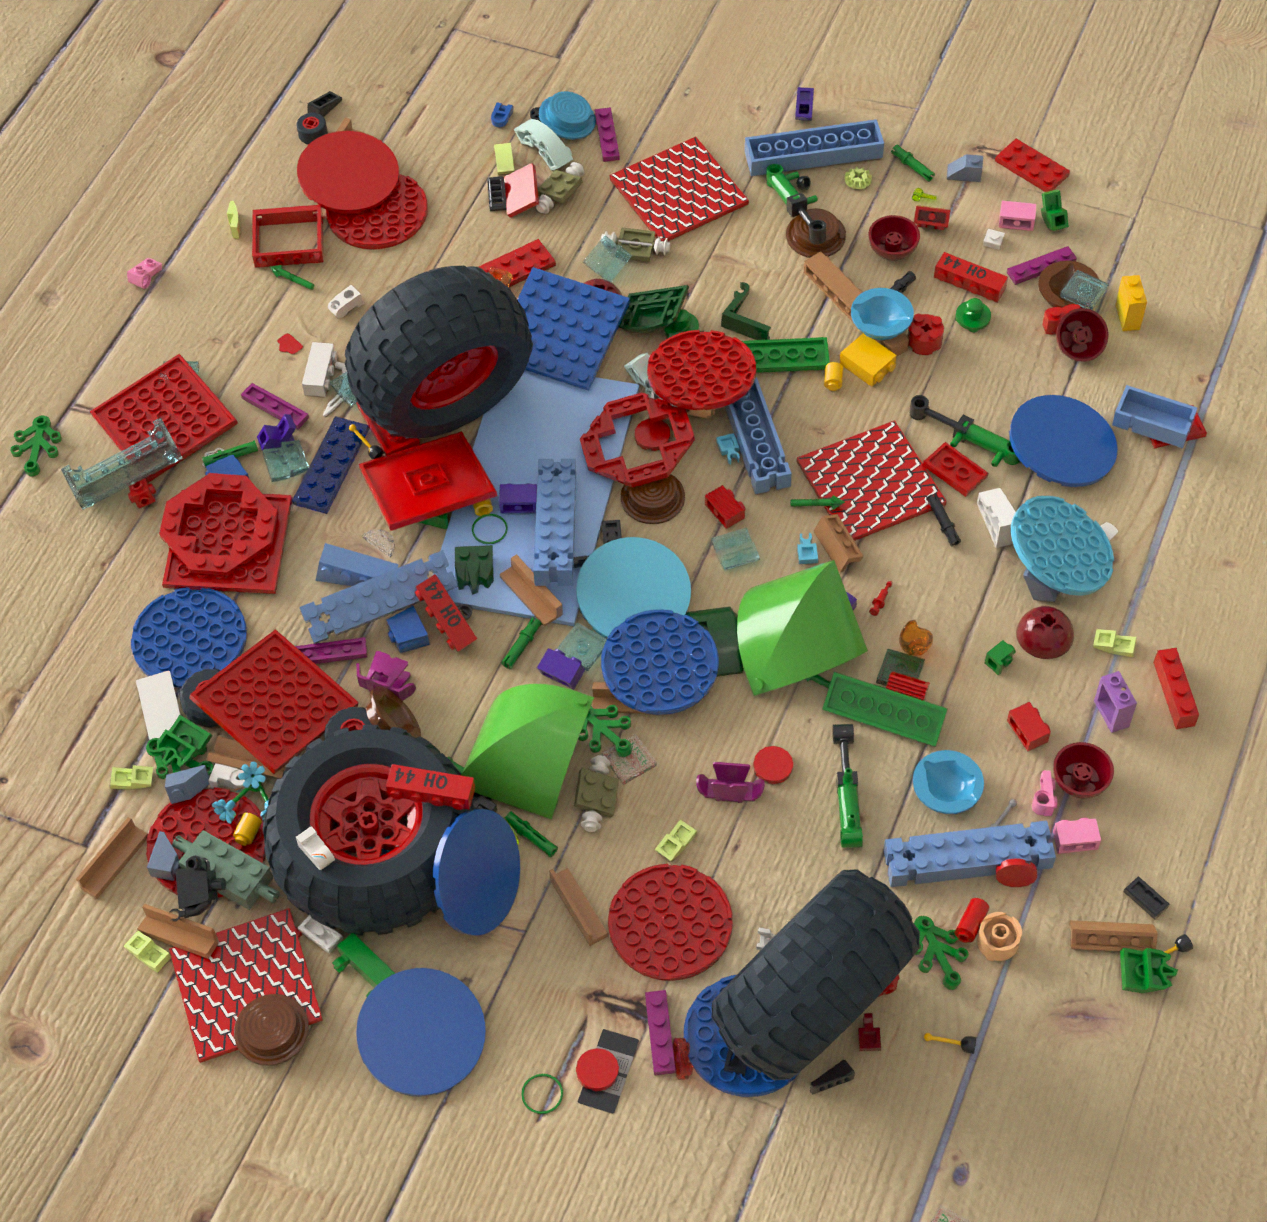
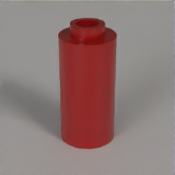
(971, 920)

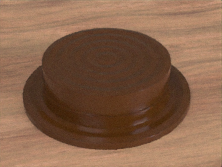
(798, 234)
(1056, 277)
(654, 501)
(390, 711)
(271, 1029)

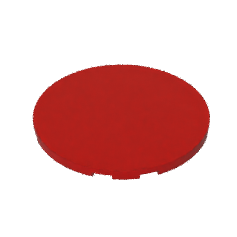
(347, 172)
(387, 224)
(701, 370)
(198, 814)
(670, 922)

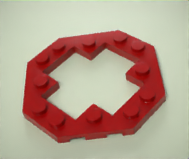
(616, 467)
(195, 497)

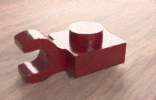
(869, 1036)

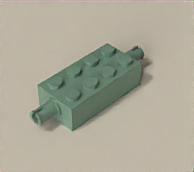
(244, 875)

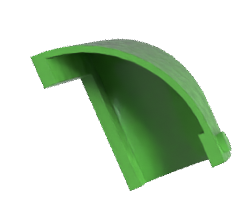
(796, 628)
(528, 746)

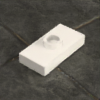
(320, 934)

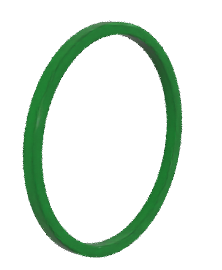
(486, 515)
(540, 1075)

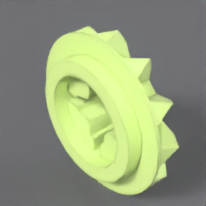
(857, 183)

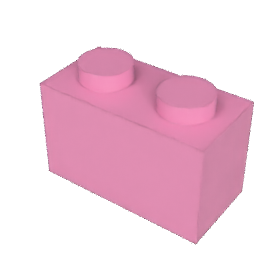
(1017, 215)
(1076, 835)

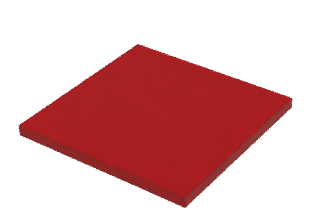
(427, 480)

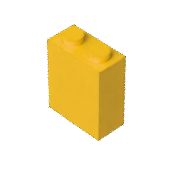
(1131, 303)
(868, 359)

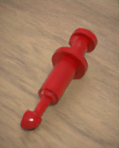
(878, 602)

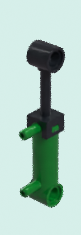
(795, 201)
(967, 430)
(847, 790)

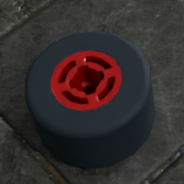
(310, 127)

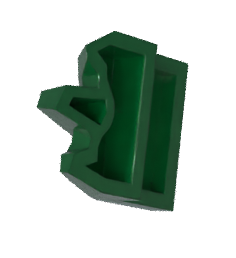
(474, 567)

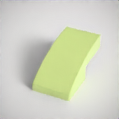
(504, 158)
(234, 220)
(1112, 643)
(131, 778)
(676, 841)
(147, 951)

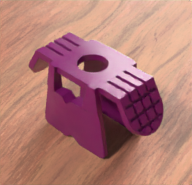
(387, 673)
(730, 783)

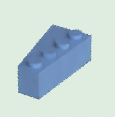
(349, 567)

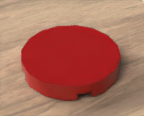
(650, 435)
(773, 764)
(1016, 873)
(597, 1069)

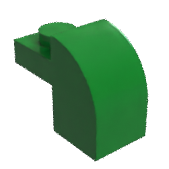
(1052, 211)

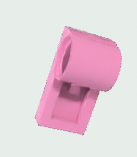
(142, 273)
(1045, 794)

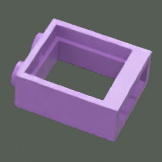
(1113, 703)

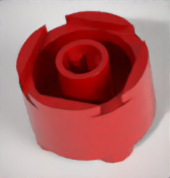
(925, 334)

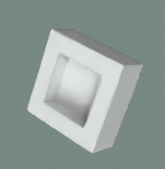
(993, 239)

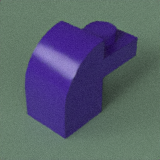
(804, 103)
(272, 436)

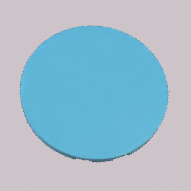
(1062, 545)
(629, 579)

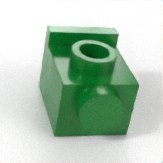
(1000, 656)

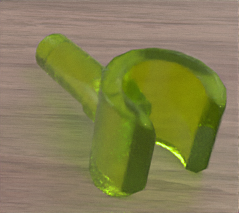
(918, 193)

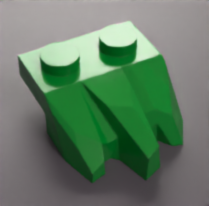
(182, 742)
(1145, 970)

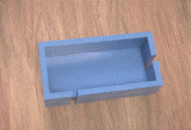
(1154, 416)

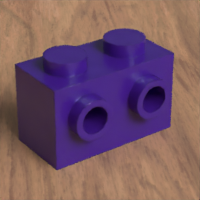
(518, 498)
(561, 668)

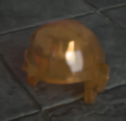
(914, 639)

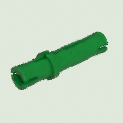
(908, 159)
(237, 451)
(525, 637)
(524, 829)

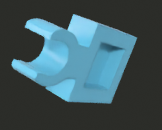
(728, 446)
(806, 551)

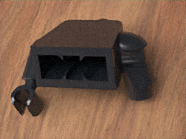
(196, 887)

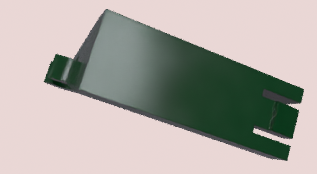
(741, 324)

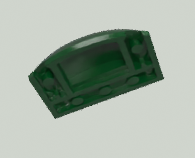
(653, 309)
(722, 627)

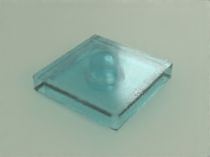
(1084, 290)
(583, 645)

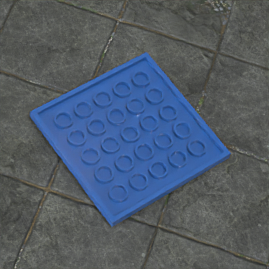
(569, 326)

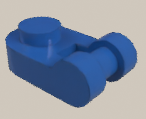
(501, 114)

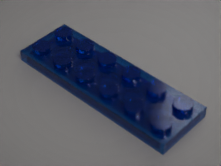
(330, 465)

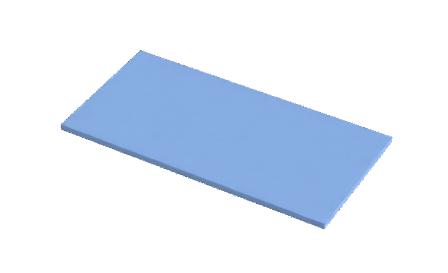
(533, 423)

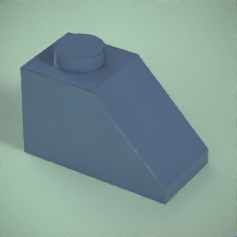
(966, 168)
(1038, 589)
(186, 783)
(163, 859)

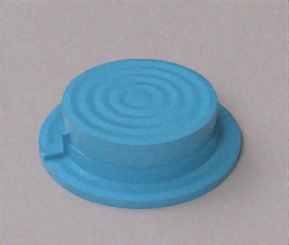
(568, 115)
(882, 313)
(948, 782)

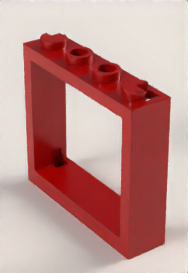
(287, 215)

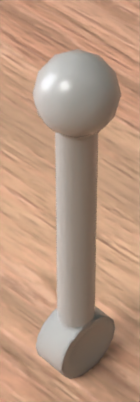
(1012, 803)

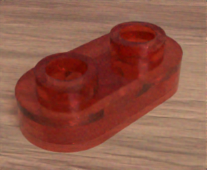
(682, 1065)

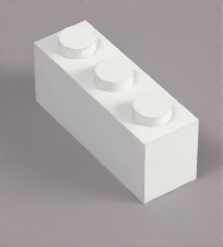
(319, 369)

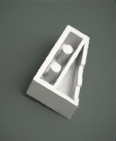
(997, 515)

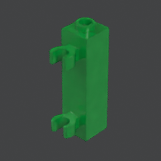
(362, 959)

